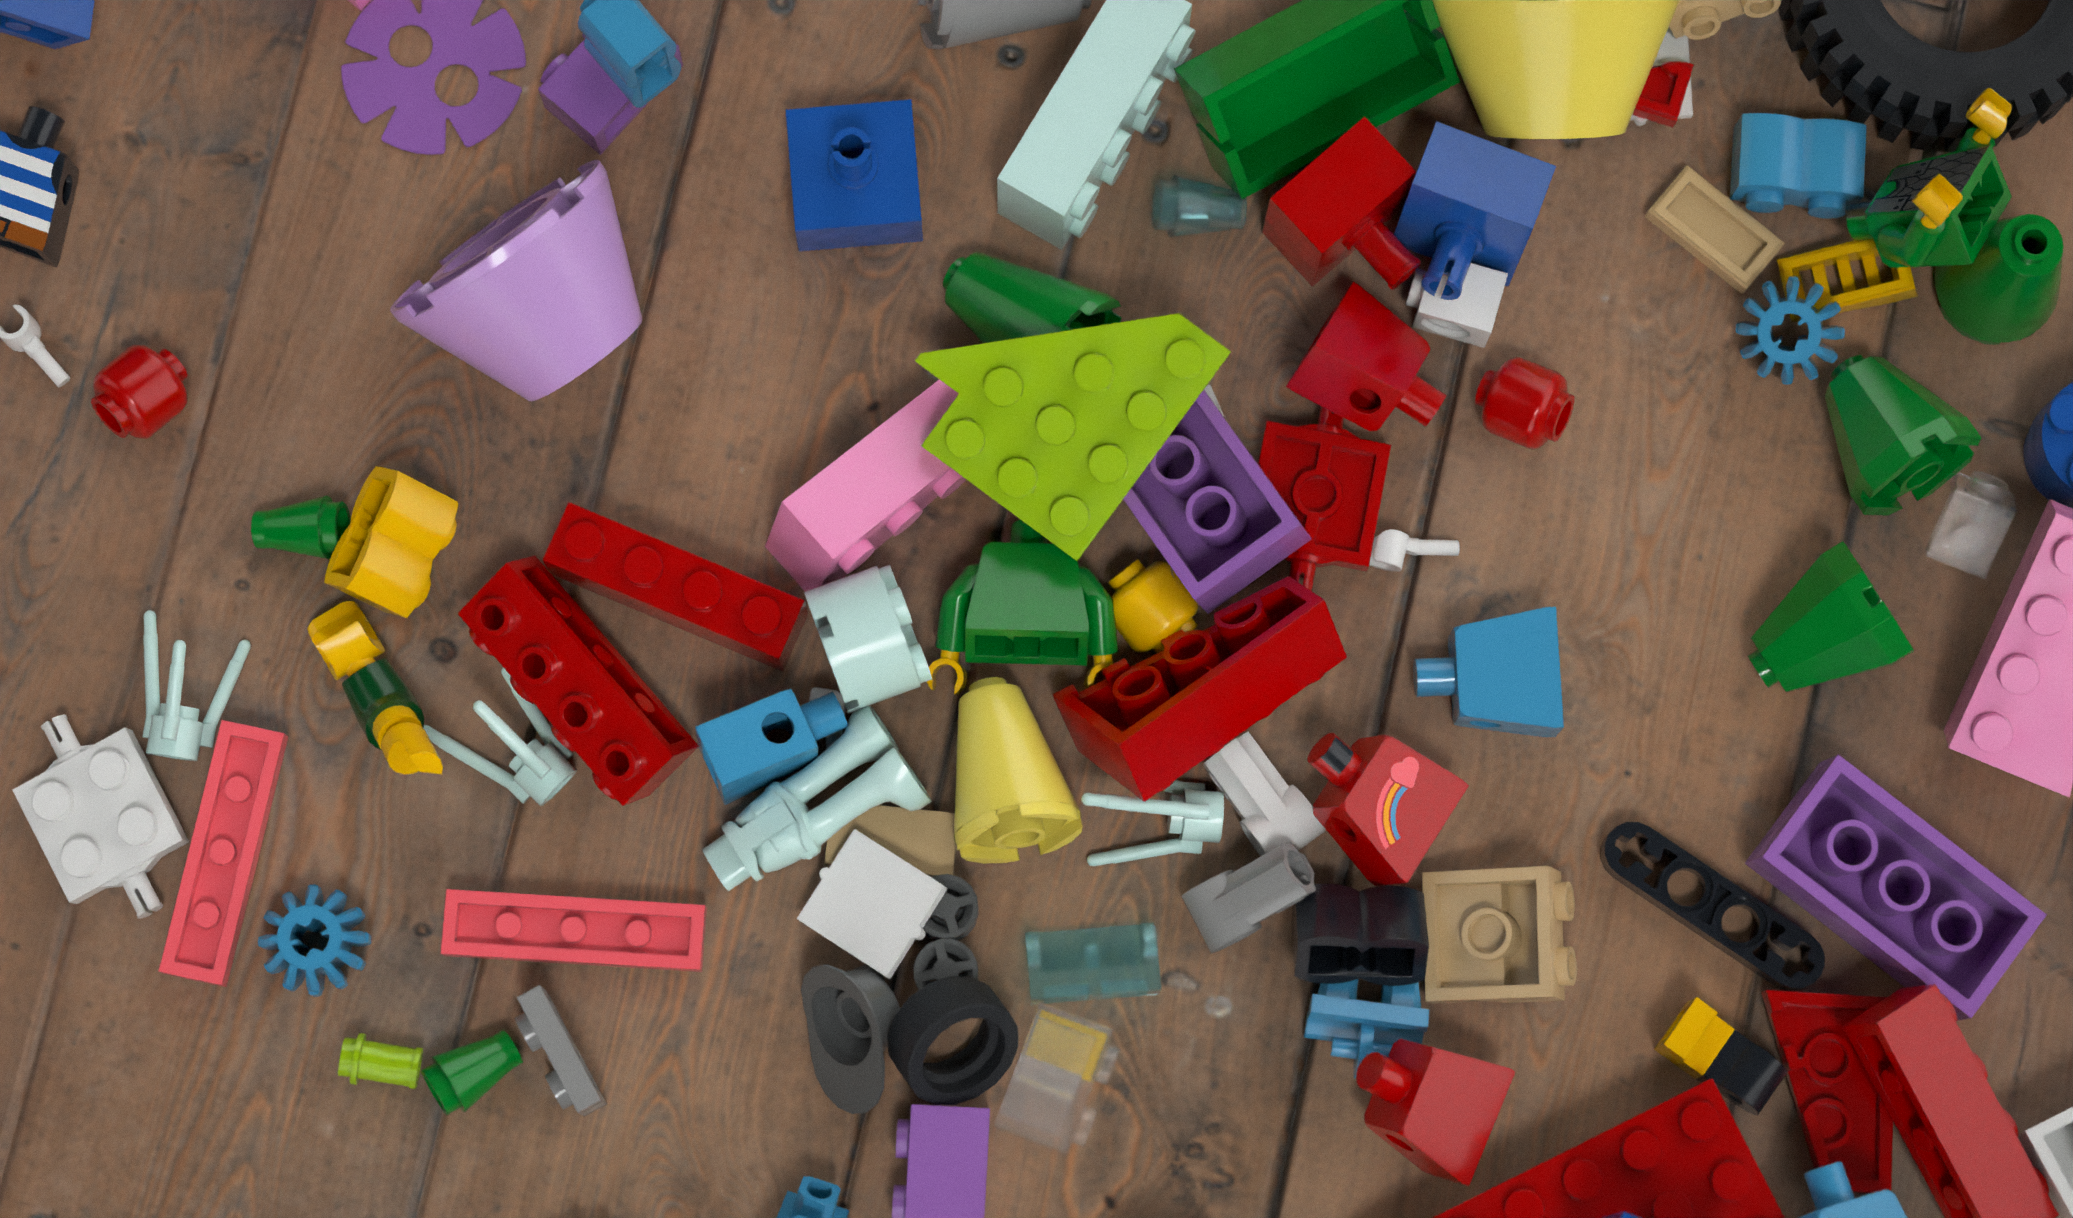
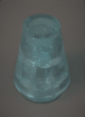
(1195, 207)

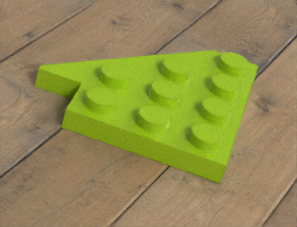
(1069, 416)

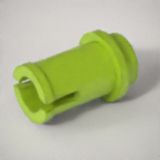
(379, 1062)

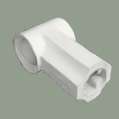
(1267, 805)

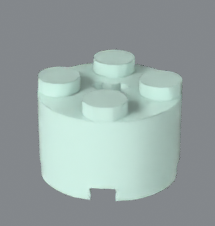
(868, 637)

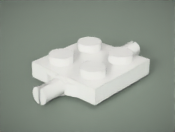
(101, 816)

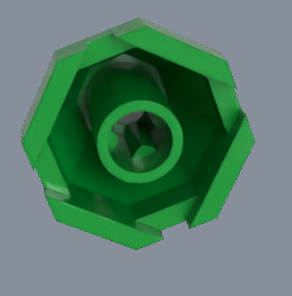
(1893, 434)
(1828, 627)

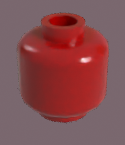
(140, 391)
(1525, 403)

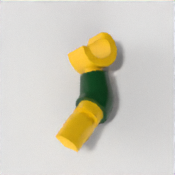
(374, 689)

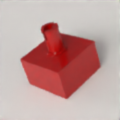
(1343, 207)

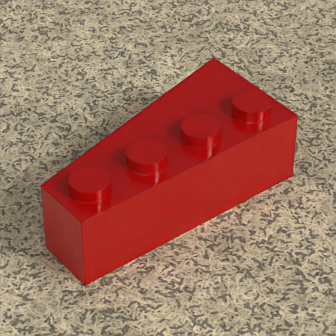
(1203, 688)

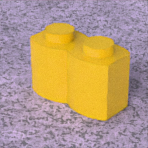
(392, 542)

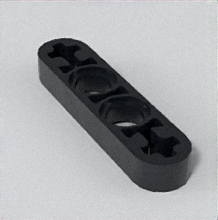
(1716, 898)

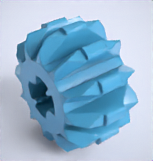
(1805, 345)
(312, 918)

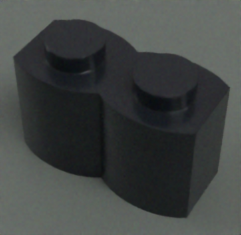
(1361, 935)

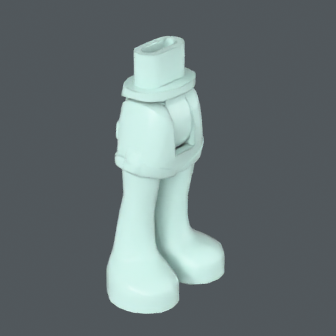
(782, 829)

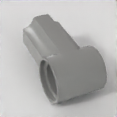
(1237, 901)

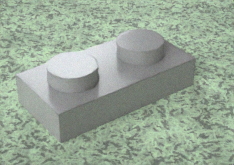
(544, 1028)

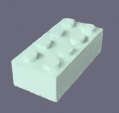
(1091, 116)

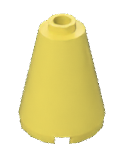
(1007, 779)

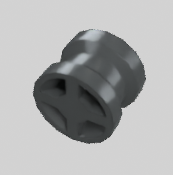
(958, 895)
(944, 959)

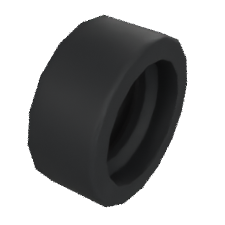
(934, 1011)

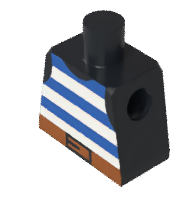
(35, 188)

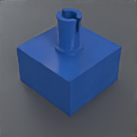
(854, 175)
(1471, 207)

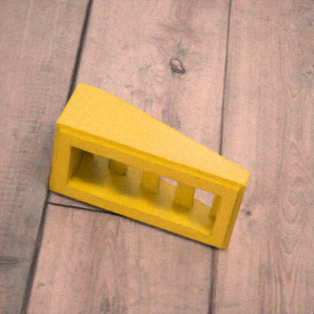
(1852, 299)

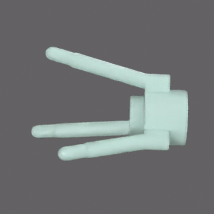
(174, 728)
(538, 768)
(1191, 813)

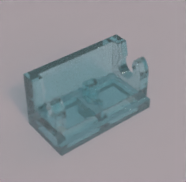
(1093, 964)

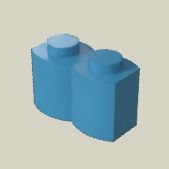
(629, 47)
(1797, 163)

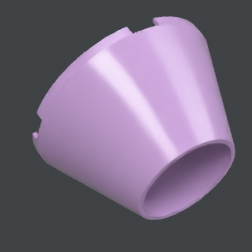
(534, 289)

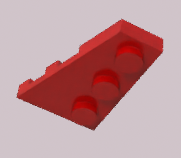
(1830, 1085)

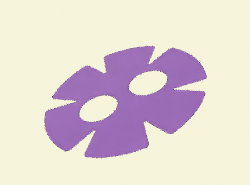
(419, 114)

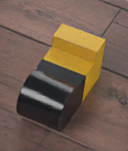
(1713, 1049)

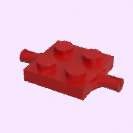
(1330, 486)

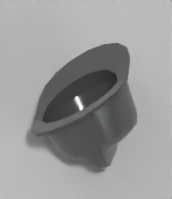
(848, 1032)

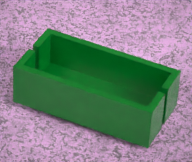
(1307, 78)

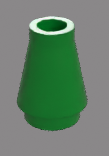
(302, 527)
(470, 1071)

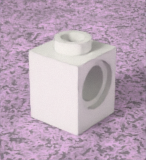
(1465, 318)

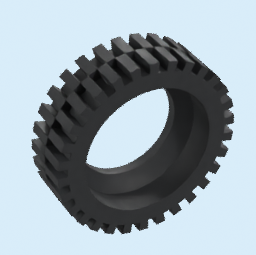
(1925, 85)

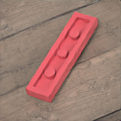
(223, 853)
(573, 930)

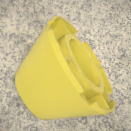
(1554, 62)

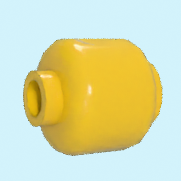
(1151, 605)

